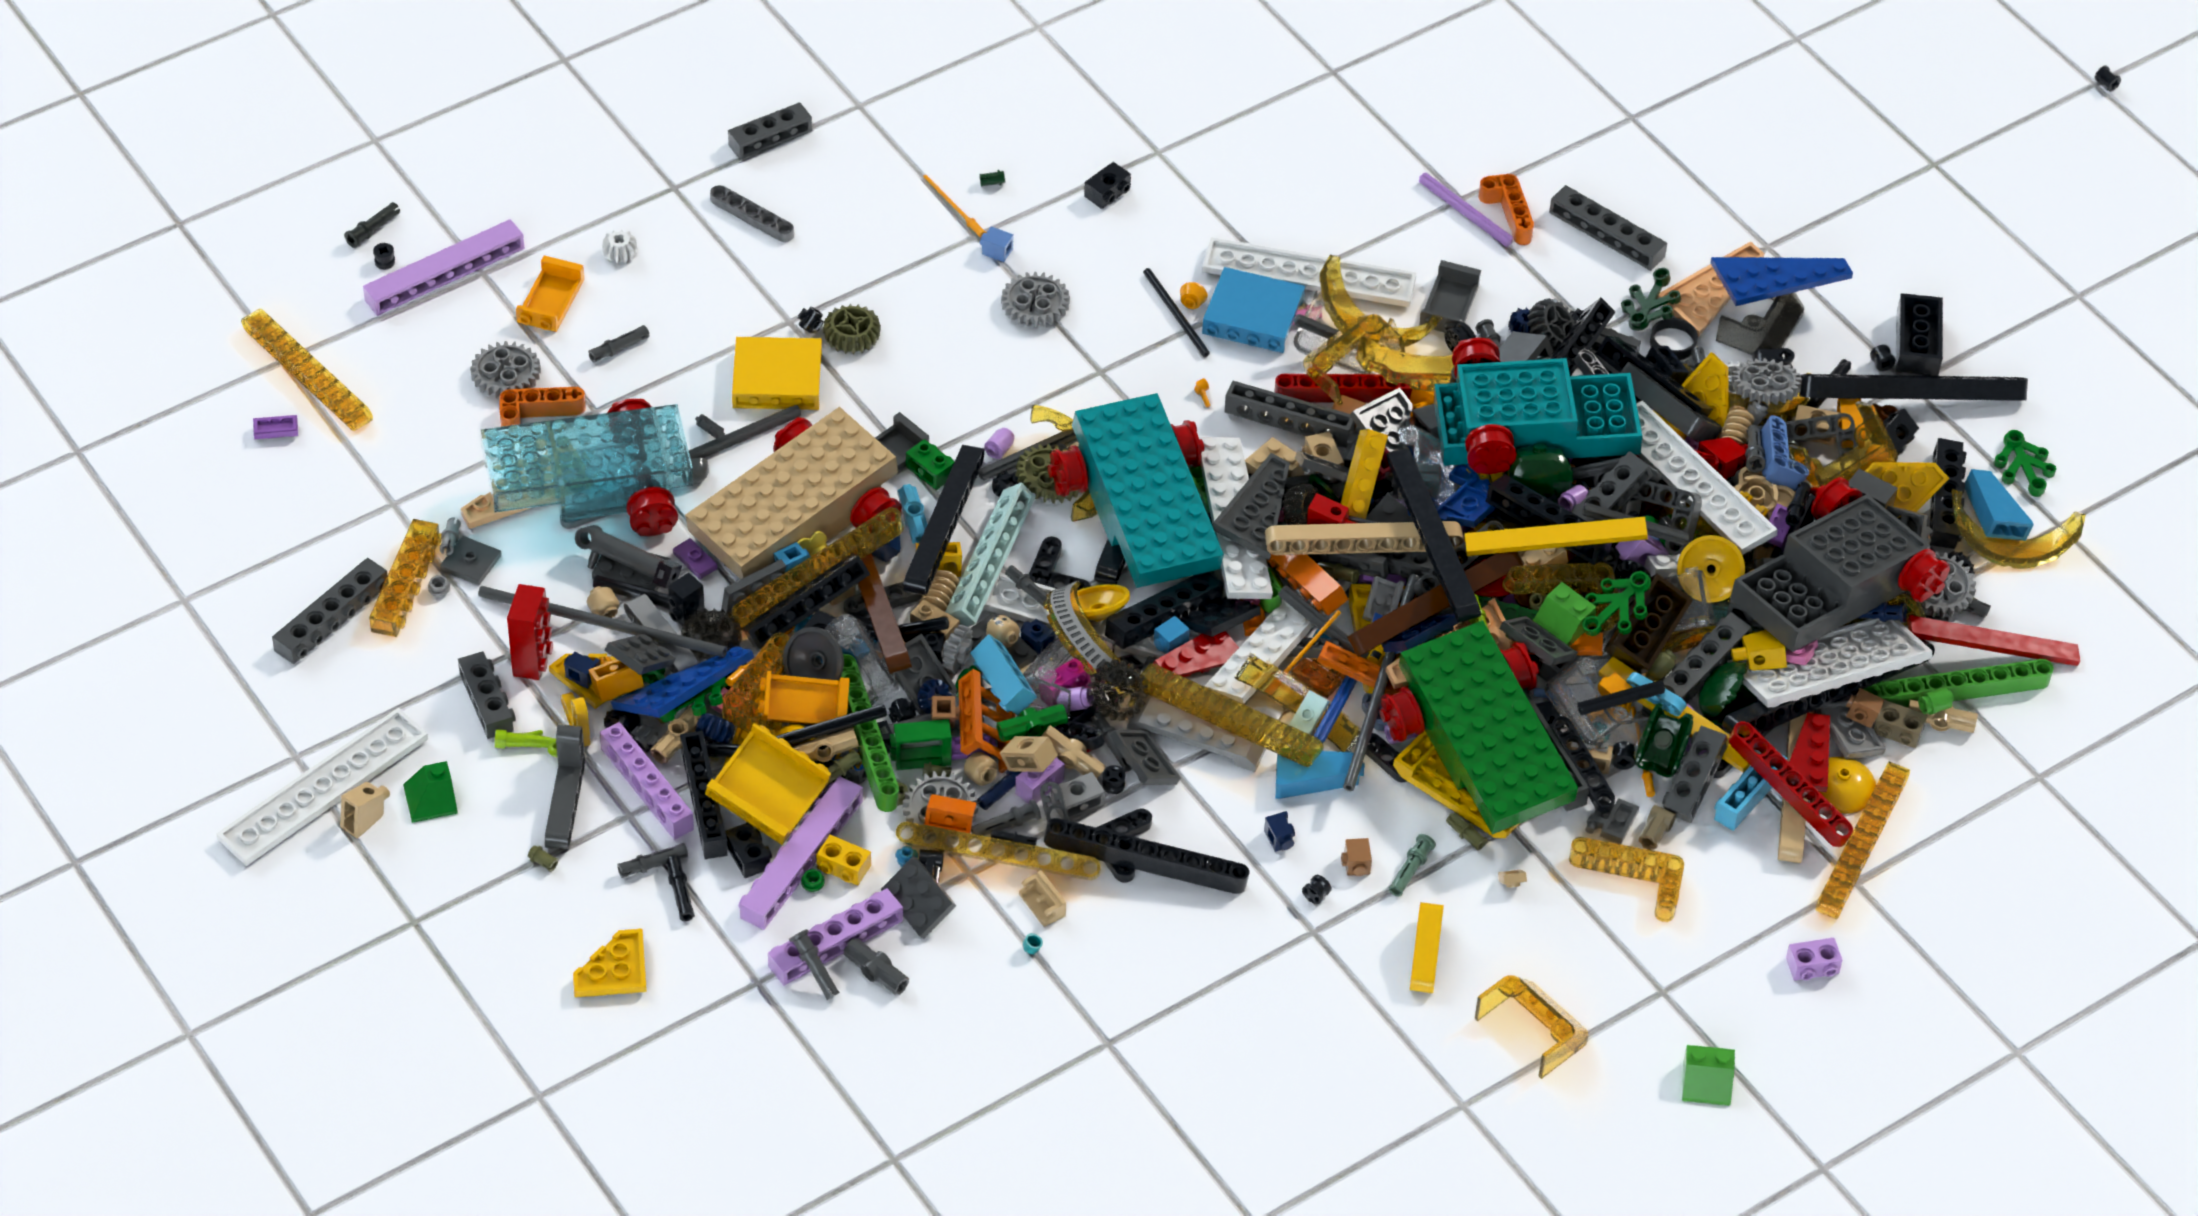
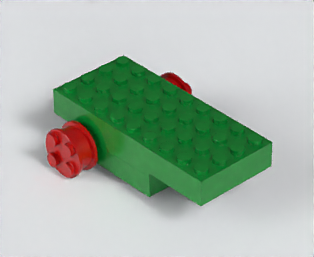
(1481, 724)

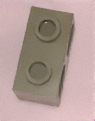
(1900, 724)

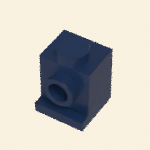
(1037, 635)
(578, 667)
(1279, 831)

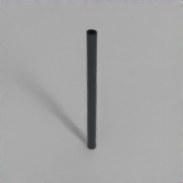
(1176, 312)

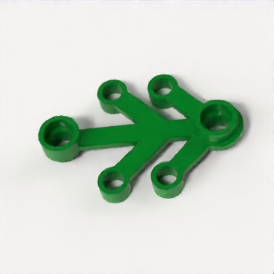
(2015, 441)
(1618, 601)
(699, 706)

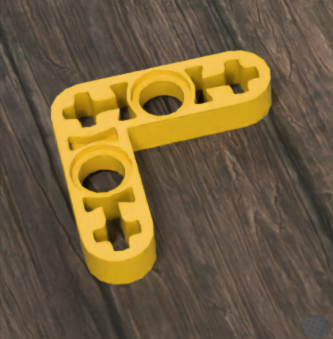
(577, 714)

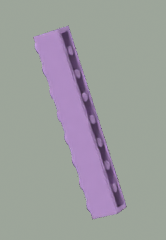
(443, 267)
(799, 854)

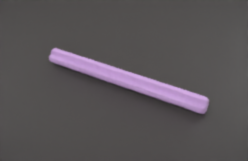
(1466, 209)

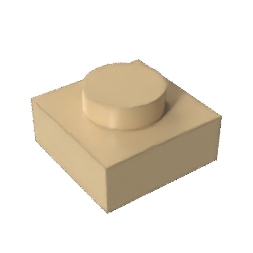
(1512, 878)

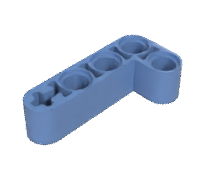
(1779, 466)

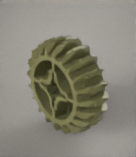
(852, 328)

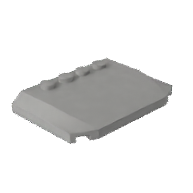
(1184, 727)

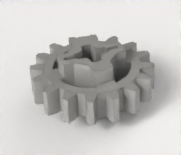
(957, 649)

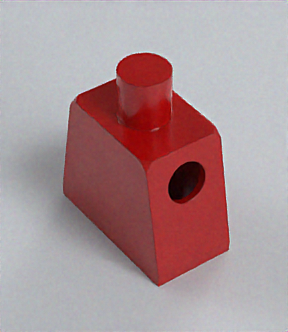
(1729, 453)
(1326, 511)

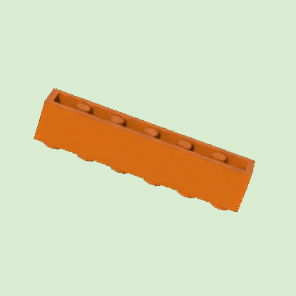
(1310, 580)

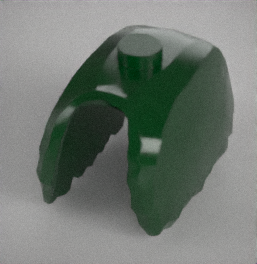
(1542, 469)
(1725, 693)
(1663, 742)

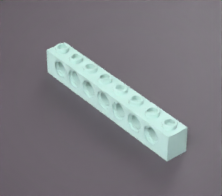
(990, 554)

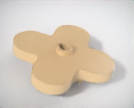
(1763, 491)

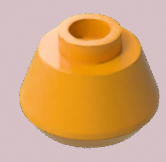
(1193, 295)

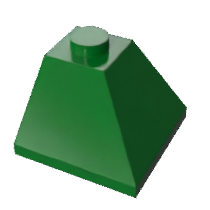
(430, 793)

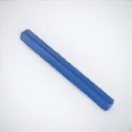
(1335, 708)

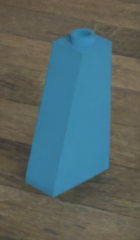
(1996, 508)
(1324, 774)

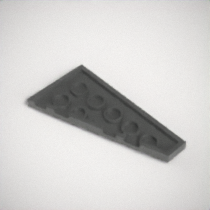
(1255, 507)

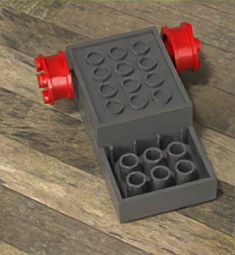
(1838, 569)

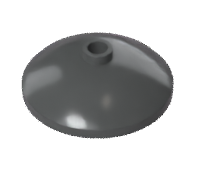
(804, 652)

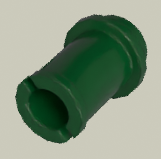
(992, 178)

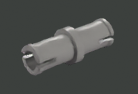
(450, 536)

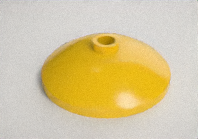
(1718, 552)
(1102, 600)
(1851, 791)

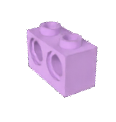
(1814, 959)

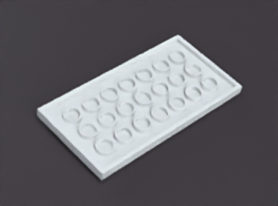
(1840, 659)

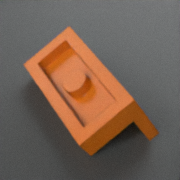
(950, 813)

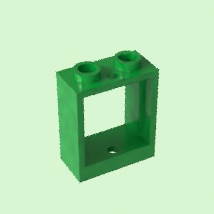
(921, 732)

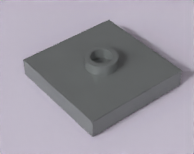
(470, 560)

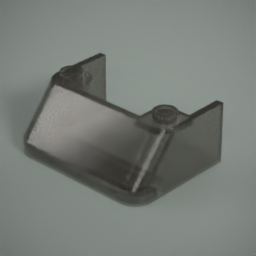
(1760, 332)

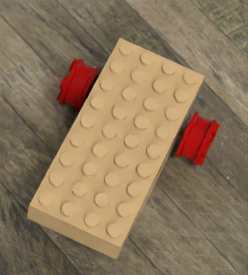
(811, 483)

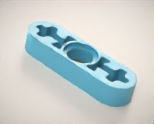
(1672, 703)

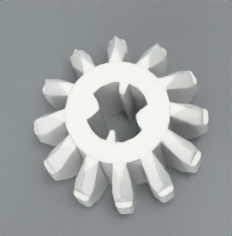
(619, 246)

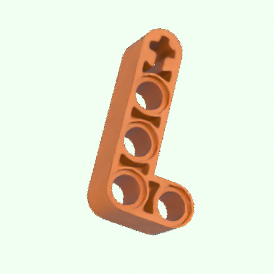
(1508, 192)
(540, 403)

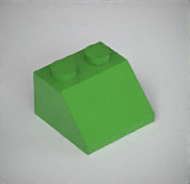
(1564, 613)
(1708, 1075)

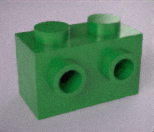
(929, 464)

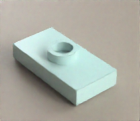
(1309, 712)

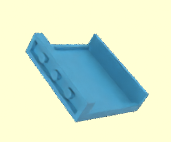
(1253, 309)

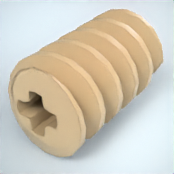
(1737, 424)
(941, 589)

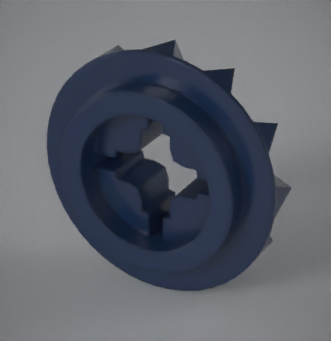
(928, 690)

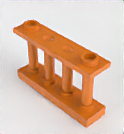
(971, 718)

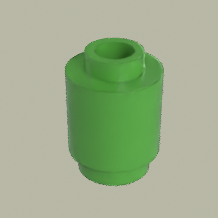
(1936, 701)

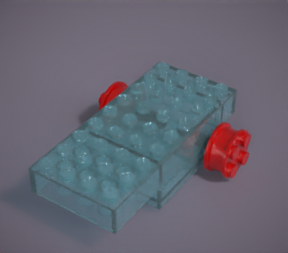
(594, 465)

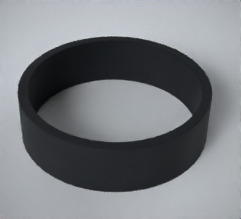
(1676, 324)

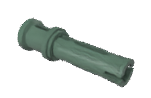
(1415, 857)

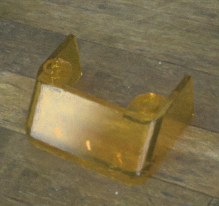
(1326, 355)
(1872, 443)
(1563, 1027)

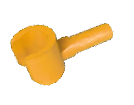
(1200, 388)

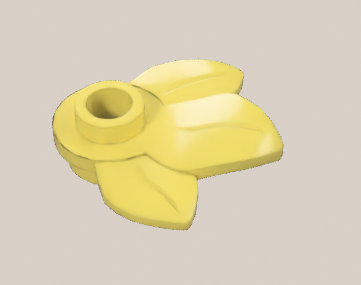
(815, 543)

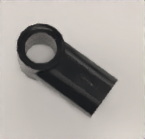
(932, 861)

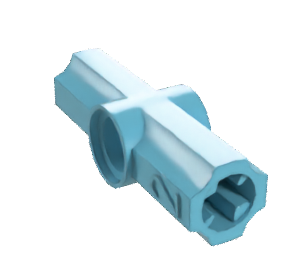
(913, 512)

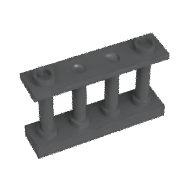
(1365, 563)

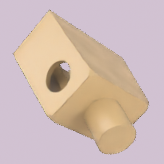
(362, 808)

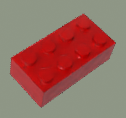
(529, 632)

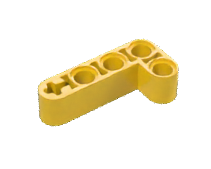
(1426, 947)

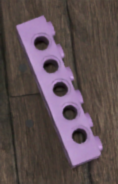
(646, 780)
(834, 934)

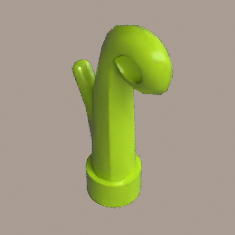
(528, 739)

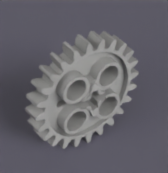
(1049, 304)
(505, 368)
(1766, 381)
(1958, 581)
(917, 802)

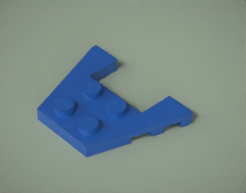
(1467, 503)

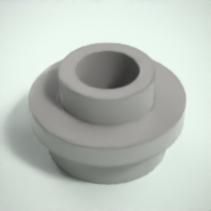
(438, 586)

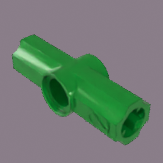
(1032, 722)

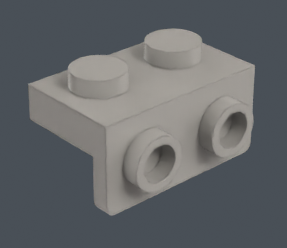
(1383, 597)

